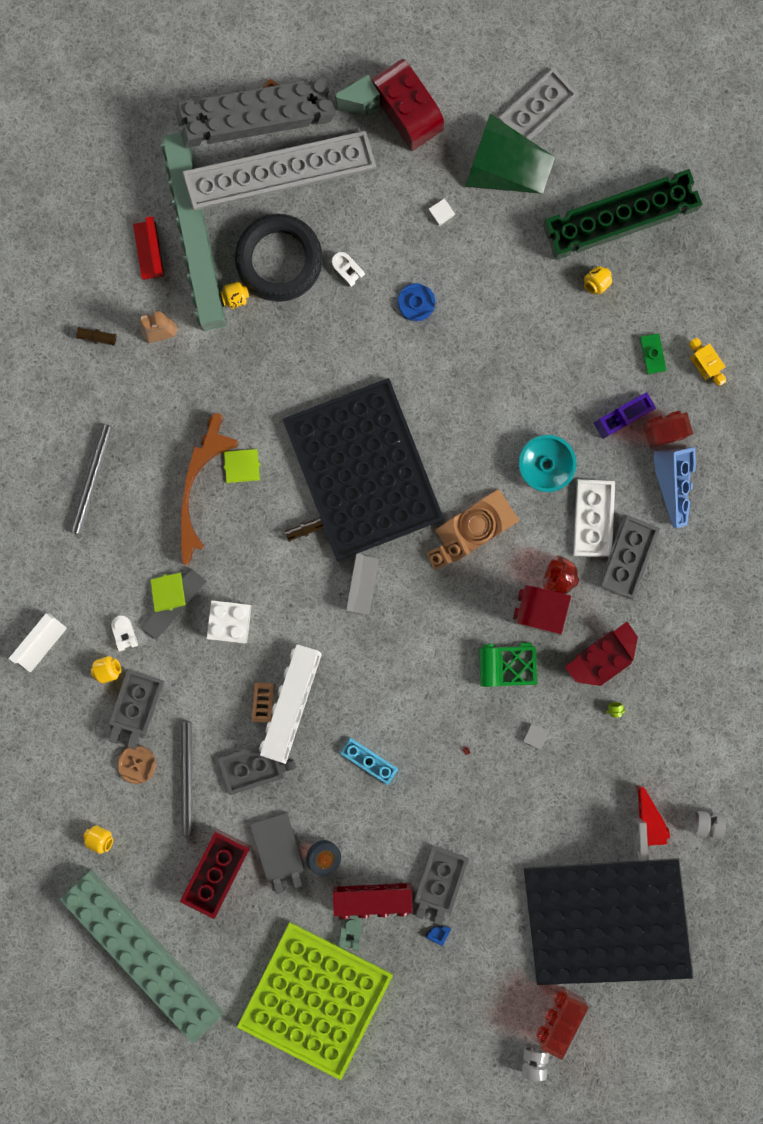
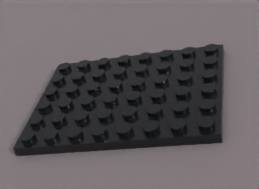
(363, 469)
(608, 922)

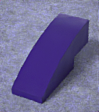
(624, 415)

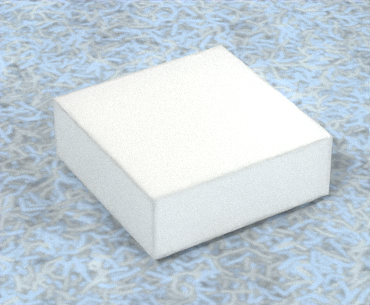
(441, 212)

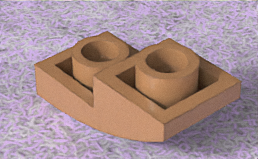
(448, 553)

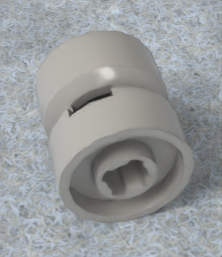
(709, 825)
(535, 1070)

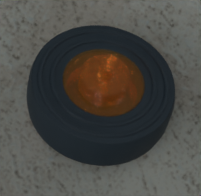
(323, 857)

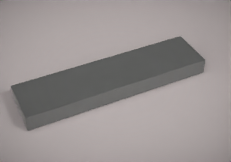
(161, 620)

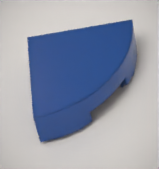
(438, 934)

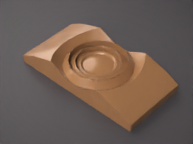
(479, 522)

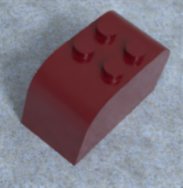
(408, 104)
(542, 609)

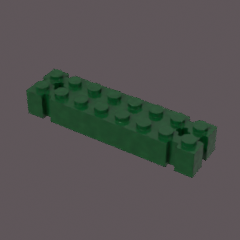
(622, 214)

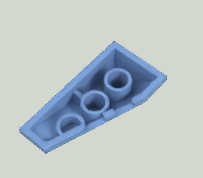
(673, 472)

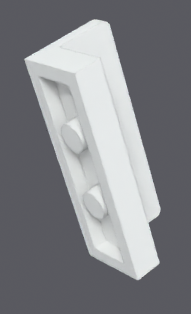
(38, 642)

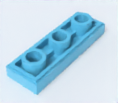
(379, 768)

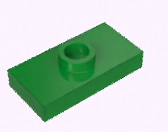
(653, 354)

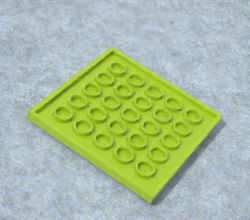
(315, 1000)

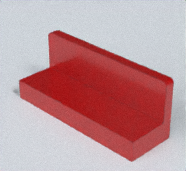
(148, 249)

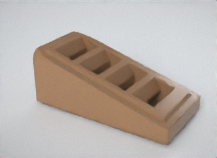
(268, 718)

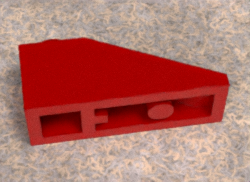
(656, 828)

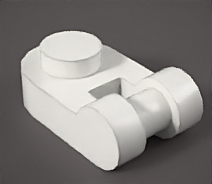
(342, 263)
(120, 626)

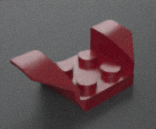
(605, 657)

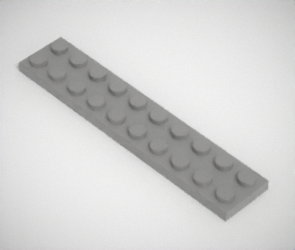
(278, 170)

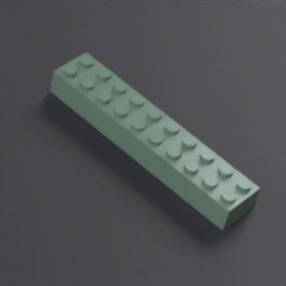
(195, 237)
(142, 956)

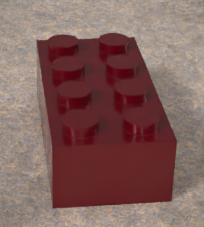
(215, 873)
(372, 900)

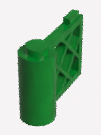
(492, 663)

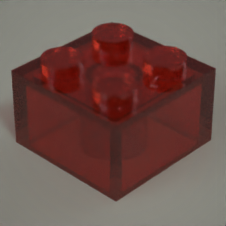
(668, 430)

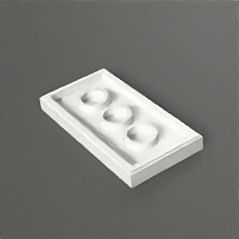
(594, 518)

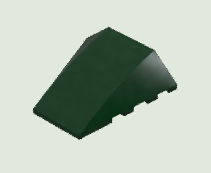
(509, 161)

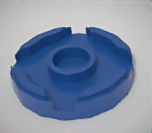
(416, 302)

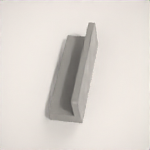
(362, 584)

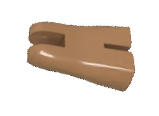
(157, 327)

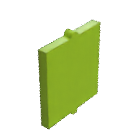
(242, 466)
(167, 592)

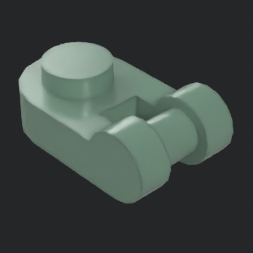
(353, 927)

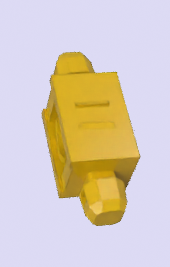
(707, 362)

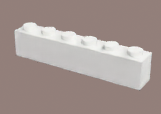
(290, 704)

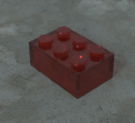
(562, 1023)

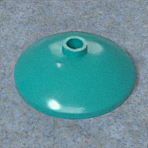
(561, 461)

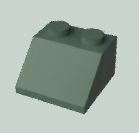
(359, 98)

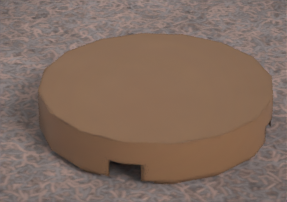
(136, 765)

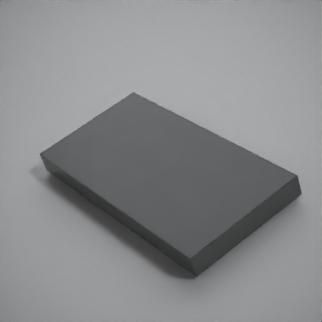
(628, 557)

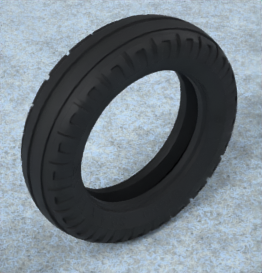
(273, 224)

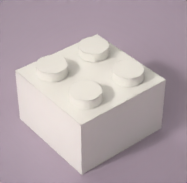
(229, 622)

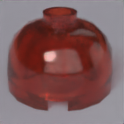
(561, 575)

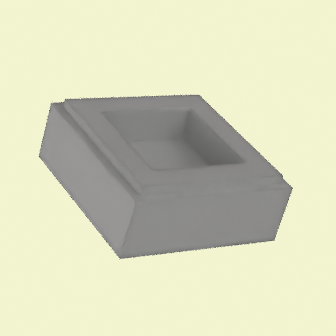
(535, 736)

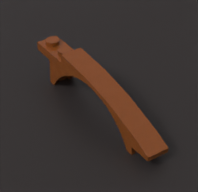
(212, 446)

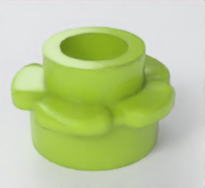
(615, 709)

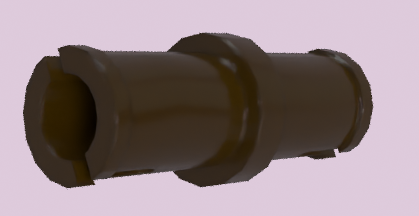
(96, 336)
(304, 529)

